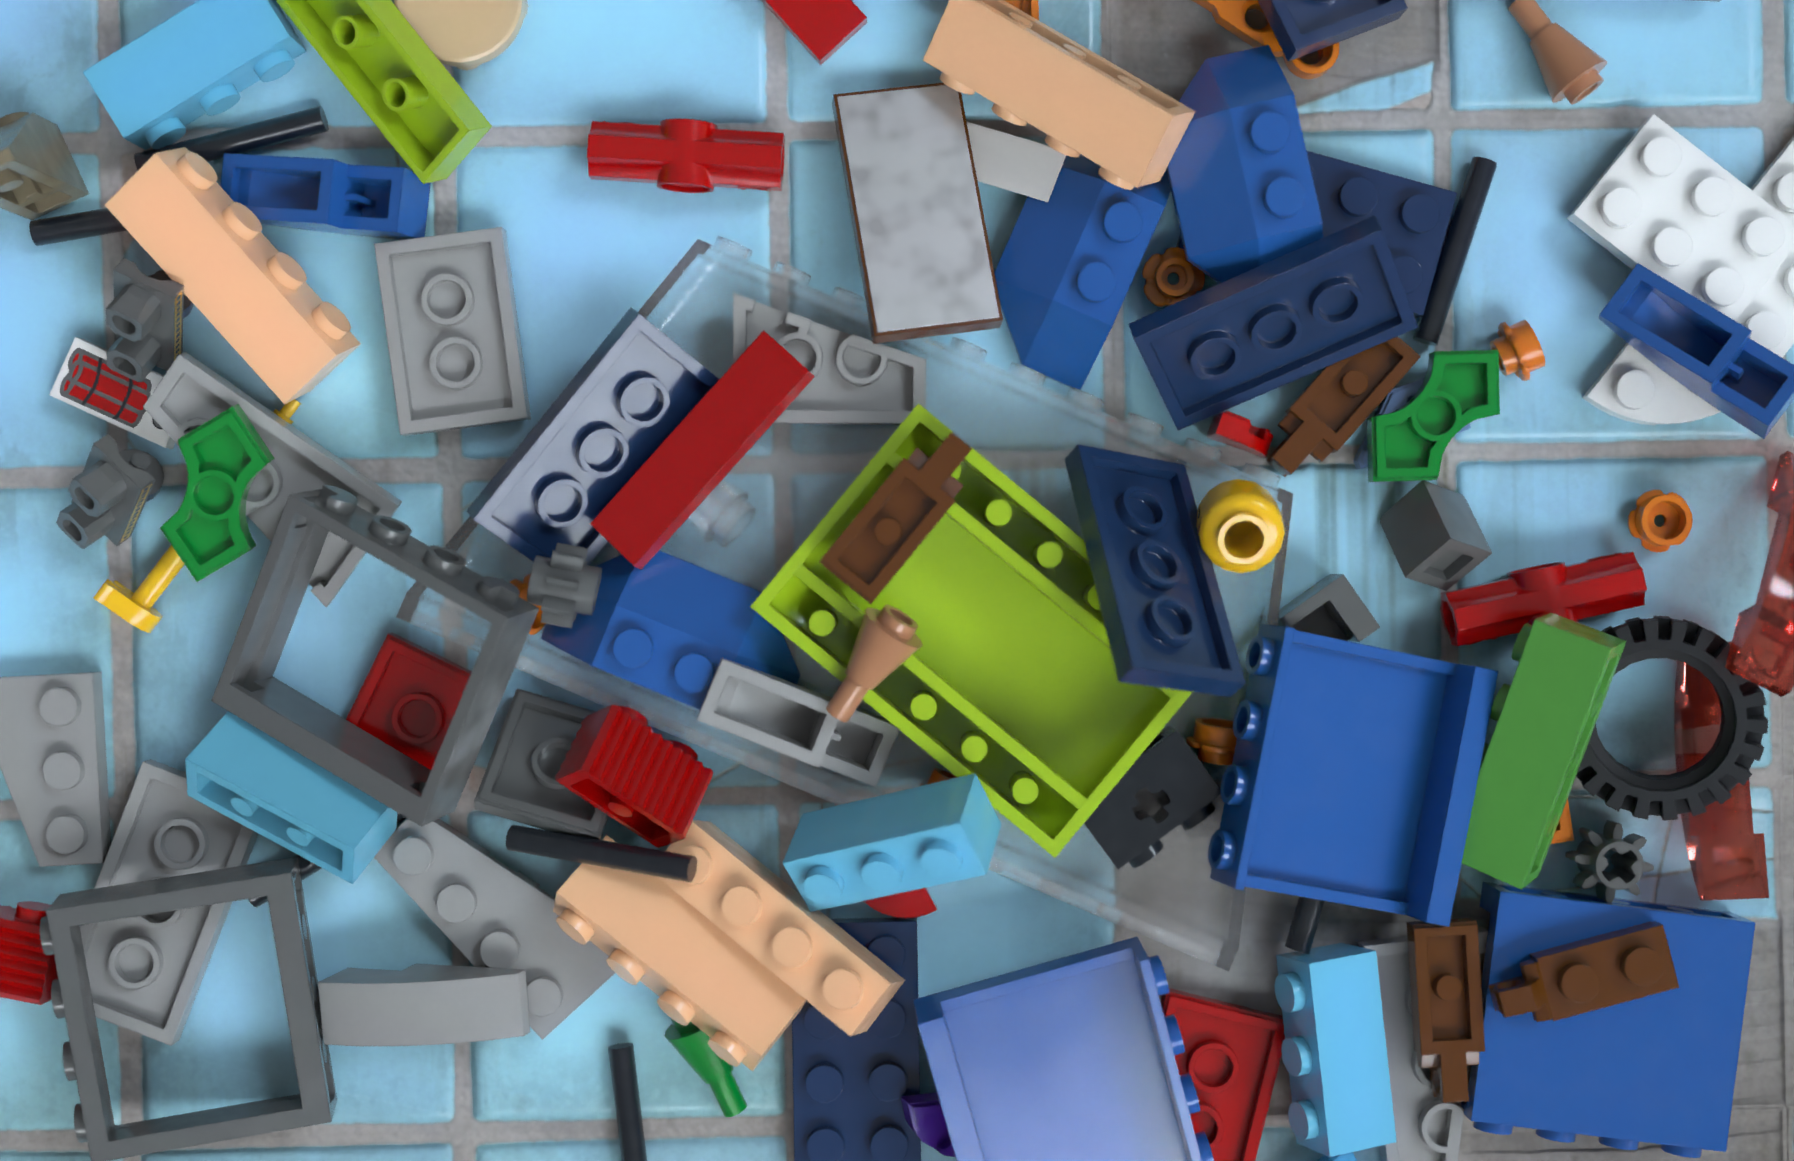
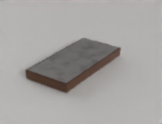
(916, 212)

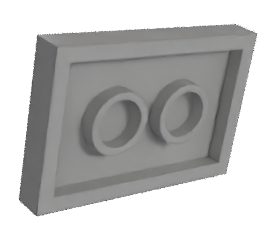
(452, 331)

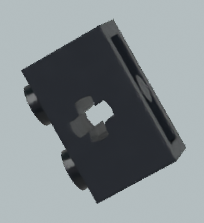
(1186, 801)

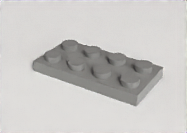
(153, 964)

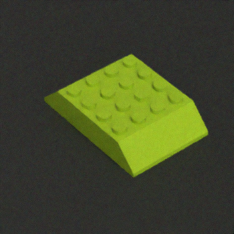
(1011, 649)

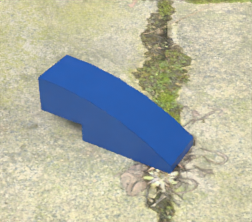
(328, 195)
(1701, 349)

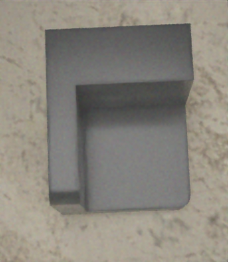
(1434, 535)
(1330, 610)

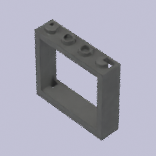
(320, 734)
(83, 1054)

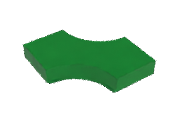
(1414, 437)
(221, 466)

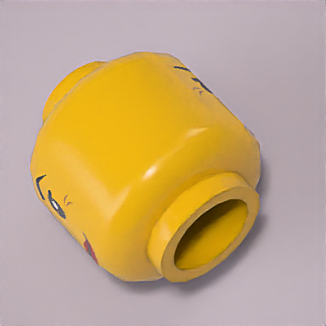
(1240, 526)

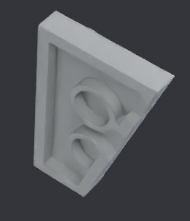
(852, 375)
(57, 764)

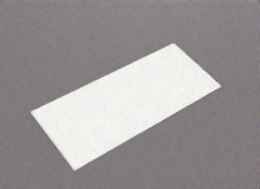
(1014, 162)

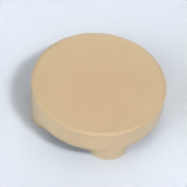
(465, 30)

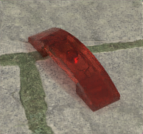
(1765, 632)
(1720, 843)

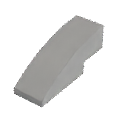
(796, 722)
(423, 1005)

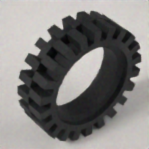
(1724, 763)

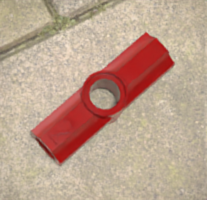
(686, 155)
(1569, 591)

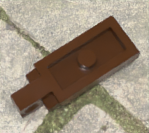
(1339, 403)
(897, 519)
(1589, 974)
(1446, 1003)

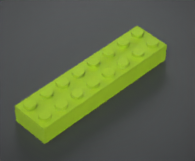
(394, 80)

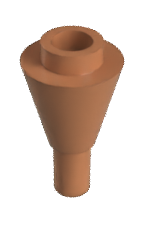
(1564, 61)
(880, 647)

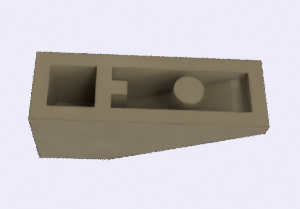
(36, 167)

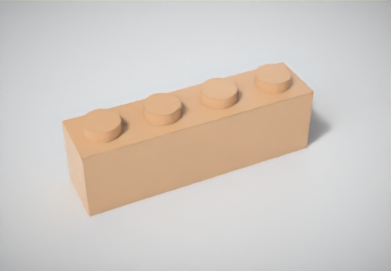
(1059, 89)
(233, 272)
(781, 932)
(680, 957)

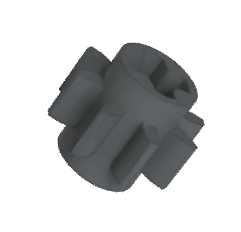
(564, 585)
(1626, 860)

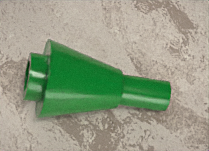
(694, 1048)

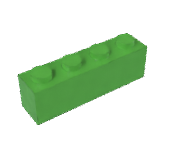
(1537, 745)

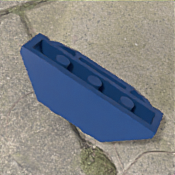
(1242, 167)
(1073, 267)
(672, 628)

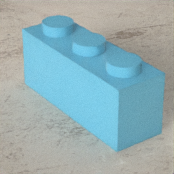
(193, 67)
(287, 798)
(893, 843)
(1335, 1049)

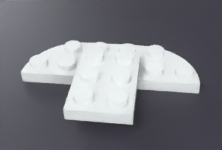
(1703, 233)

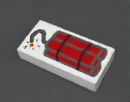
(98, 390)

